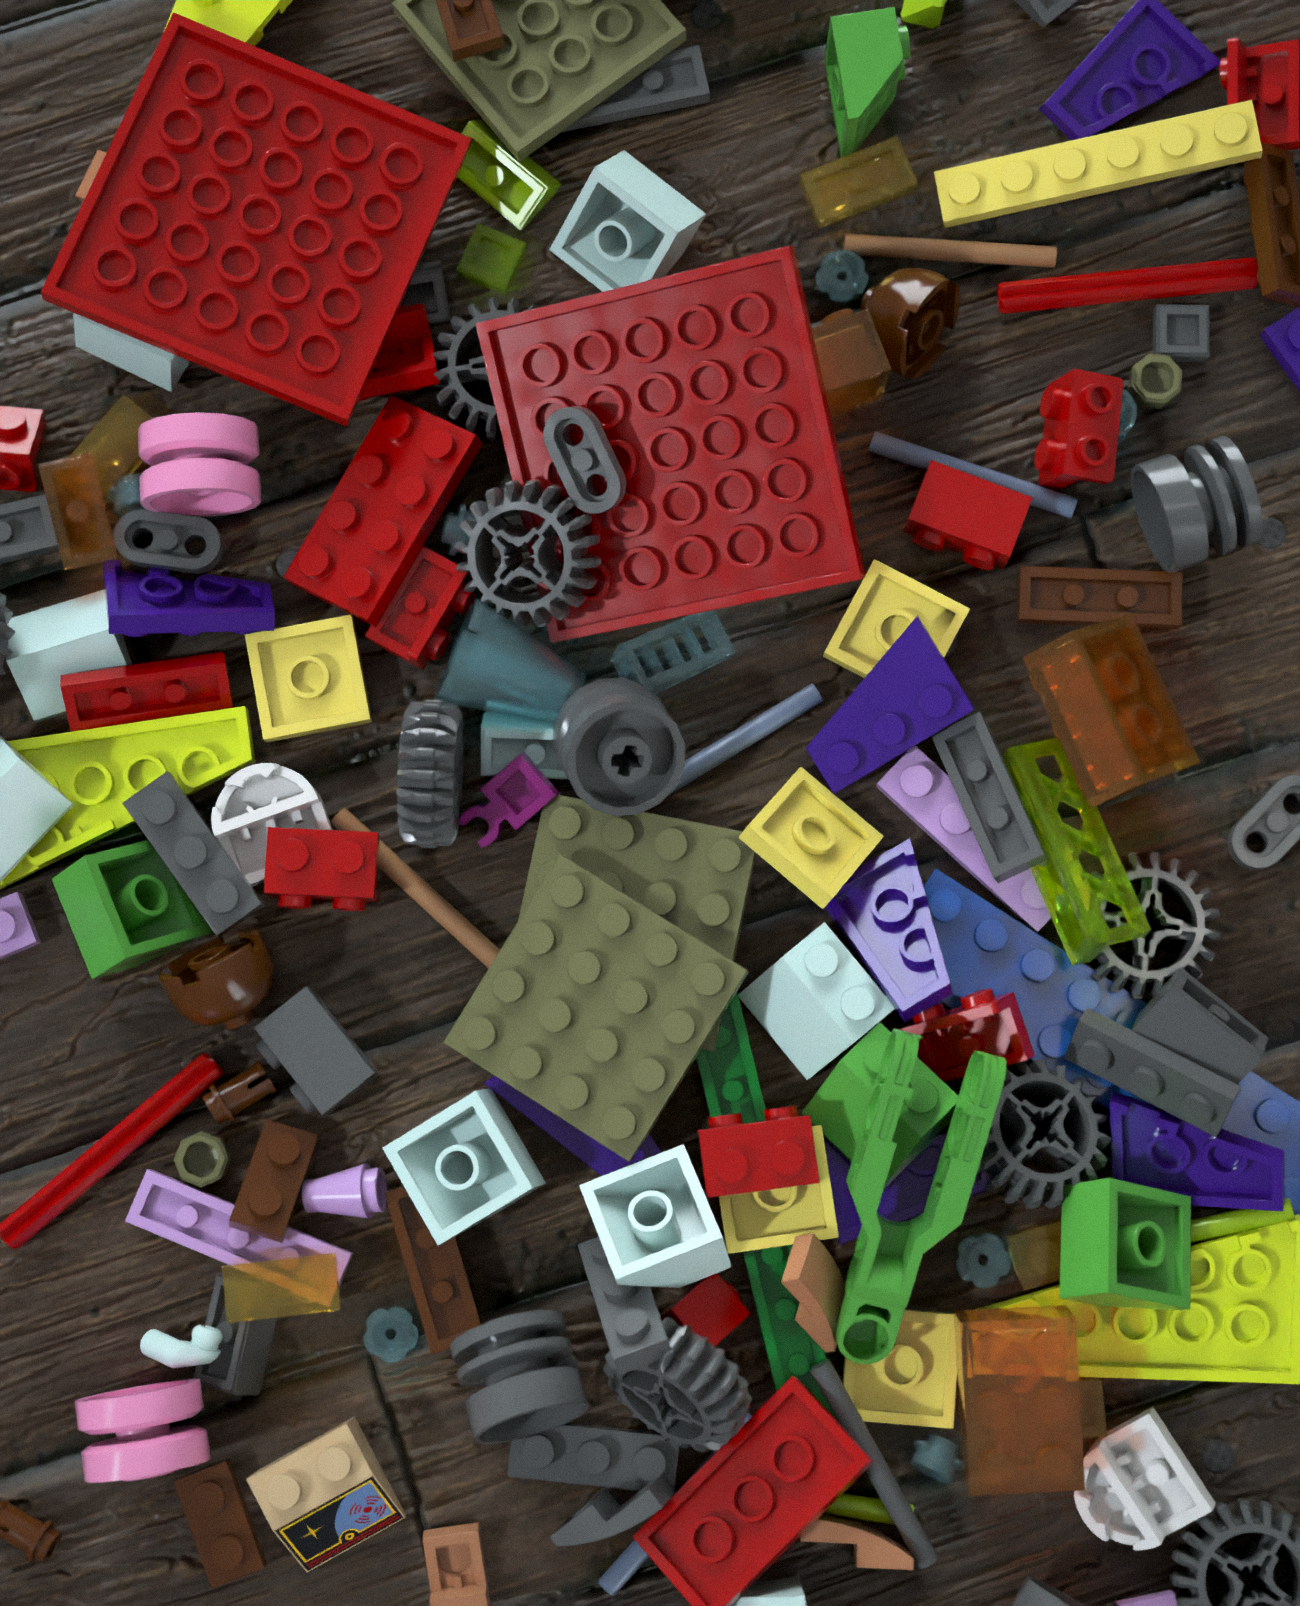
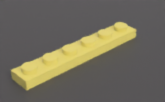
(1099, 164)

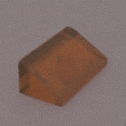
(78, 511)

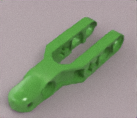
(888, 1250)

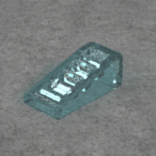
(629, 667)

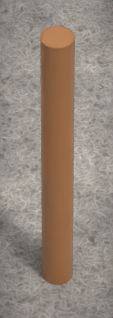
(951, 250)
(425, 895)

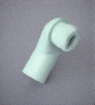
(178, 1353)

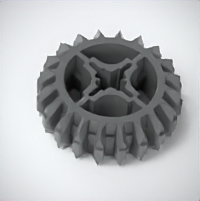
(455, 375)
(492, 527)
(430, 773)
(1144, 948)
(1072, 1157)
(687, 1393)
(1259, 1554)

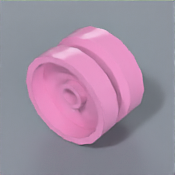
(199, 464)
(143, 1440)

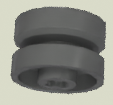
(618, 746)

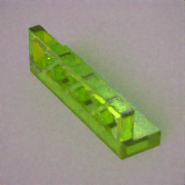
(1061, 879)

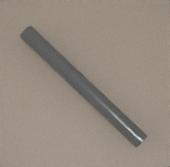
(879, 1471)

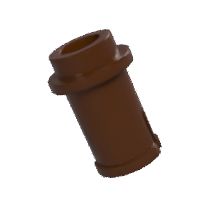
(234, 1094)
(28, 1533)

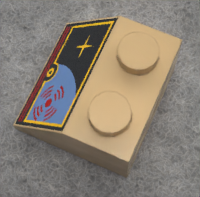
(326, 1495)

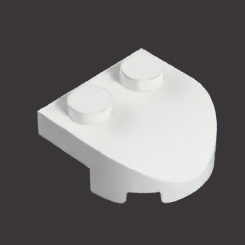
(260, 799)
(1140, 1485)

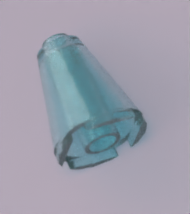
(505, 669)

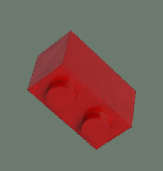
(967, 516)

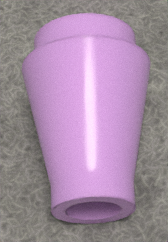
(347, 1192)

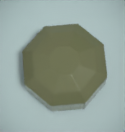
(1155, 381)
(202, 1159)

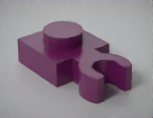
(513, 795)

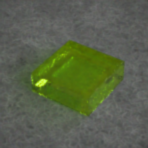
(491, 259)

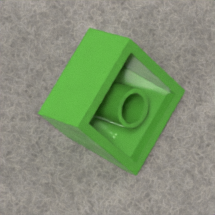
(863, 71)
(126, 908)
(846, 1093)
(1125, 1246)

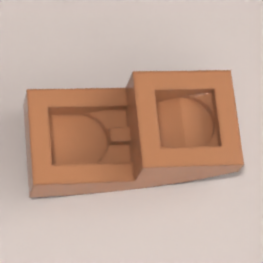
(818, 1286)
(870, 1545)
(456, 1566)

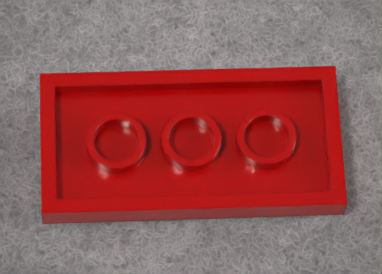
(383, 510)
(753, 1498)

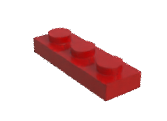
(146, 691)

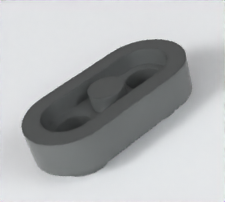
(581, 462)
(170, 542)
(1271, 823)

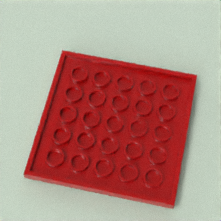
(257, 219)
(717, 428)

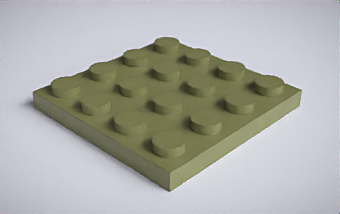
(554, 62)
(670, 865)
(596, 1007)

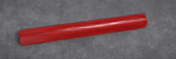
(1127, 285)
(110, 1151)

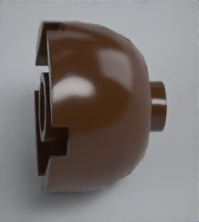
(910, 316)
(221, 980)

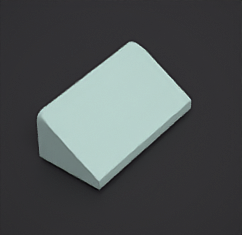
(510, 735)

